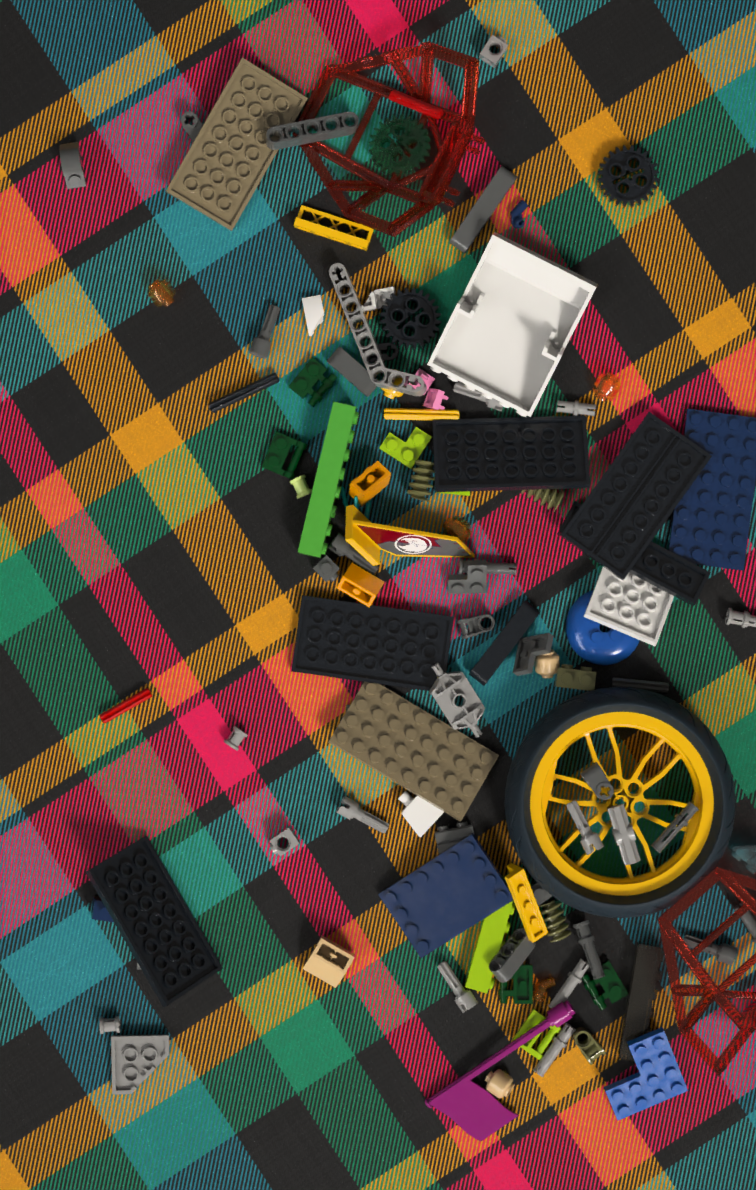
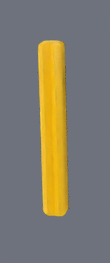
(420, 414)

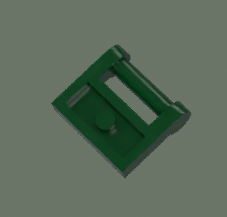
(278, 452)

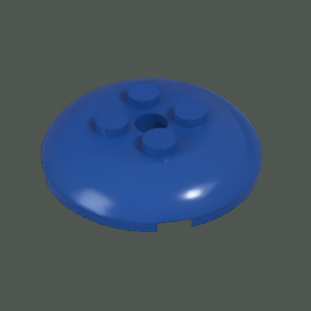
(591, 642)

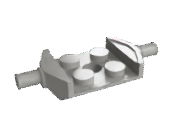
(445, 691)

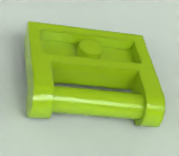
(532, 1020)

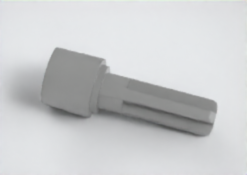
(492, 403)
(353, 811)
(588, 837)
(464, 998)

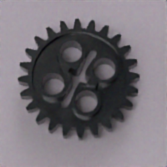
(620, 161)
(398, 305)

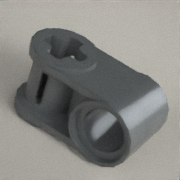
(192, 130)
(474, 625)
(595, 779)

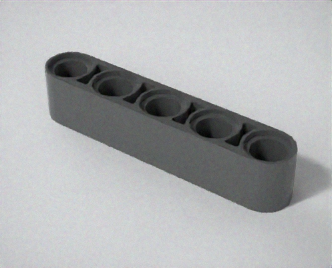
(306, 137)
(483, 209)

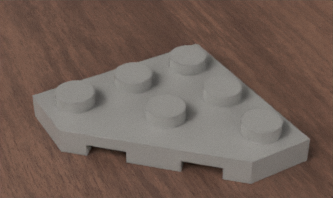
(135, 1059)

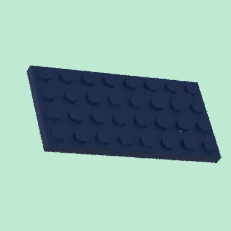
(715, 512)

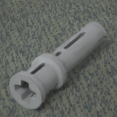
(740, 618)

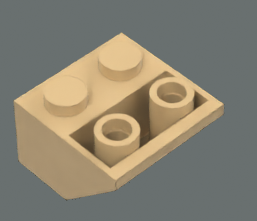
(329, 961)

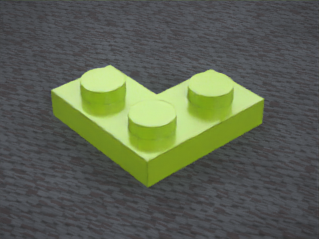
(407, 451)

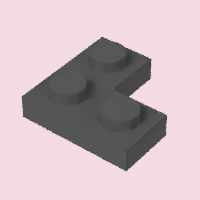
(473, 582)
(528, 649)

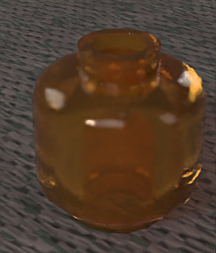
(161, 293)
(606, 386)
(458, 528)

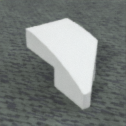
(377, 298)
(313, 312)

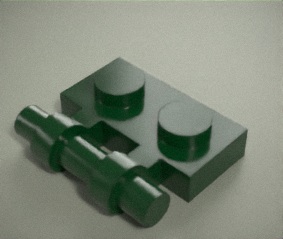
(308, 378)
(611, 984)
(522, 986)

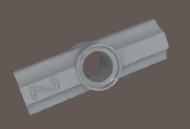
(623, 834)

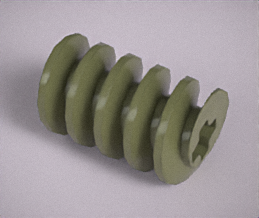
(421, 480)
(546, 495)
(555, 920)

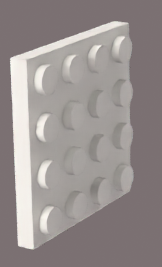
(629, 606)

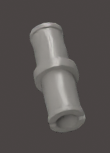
(576, 408)

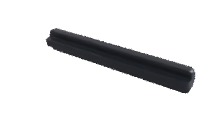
(243, 392)

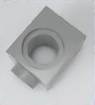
(490, 58)
(287, 833)

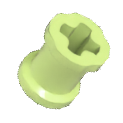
(300, 486)

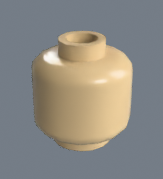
(547, 664)
(499, 1083)

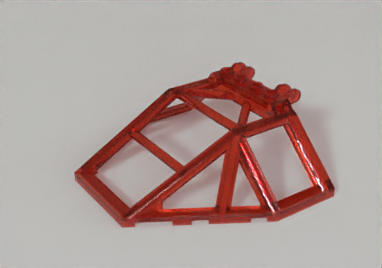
(449, 151)
(708, 989)

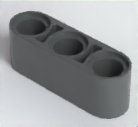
(352, 371)
(511, 955)

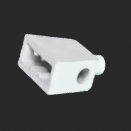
(419, 813)

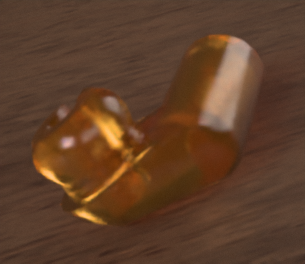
(541, 987)

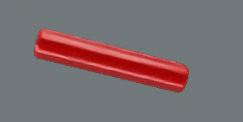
(415, 104)
(125, 705)

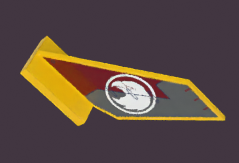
(371, 537)

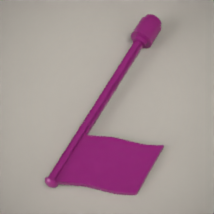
(476, 1107)

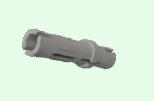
(570, 983)
(554, 1049)

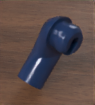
(516, 214)

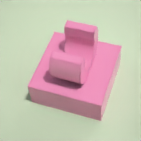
(426, 377)
(434, 399)

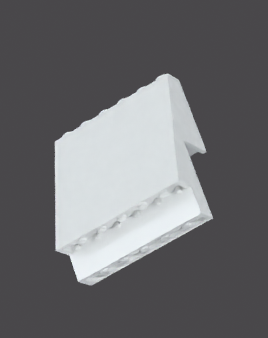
(512, 325)

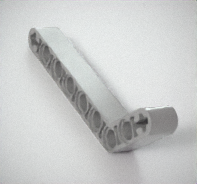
(366, 333)

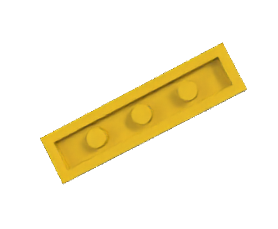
(330, 233)
(525, 903)

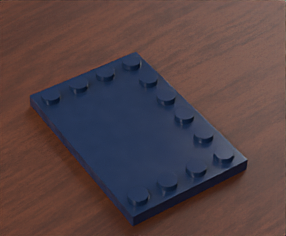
(446, 895)

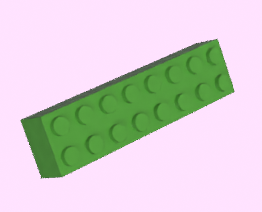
(326, 483)

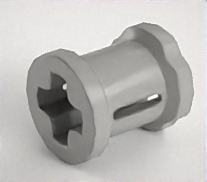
(235, 738)
(109, 1024)

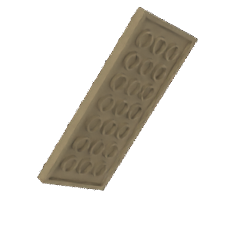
(231, 145)
(413, 749)

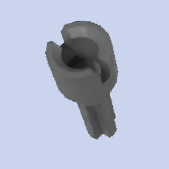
(262, 344)
(342, 547)
(723, 952)

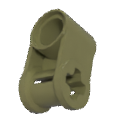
(589, 1047)

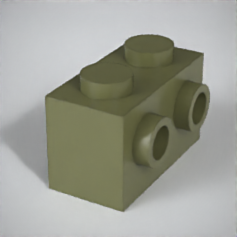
(575, 679)

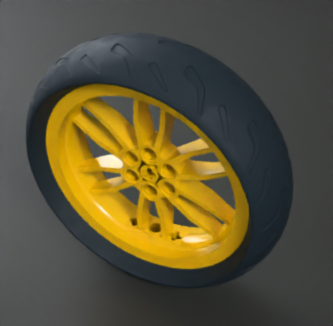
(532, 781)

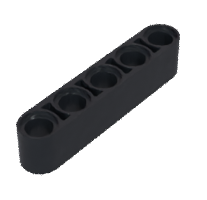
(504, 642)

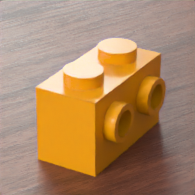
(369, 483)
(360, 584)

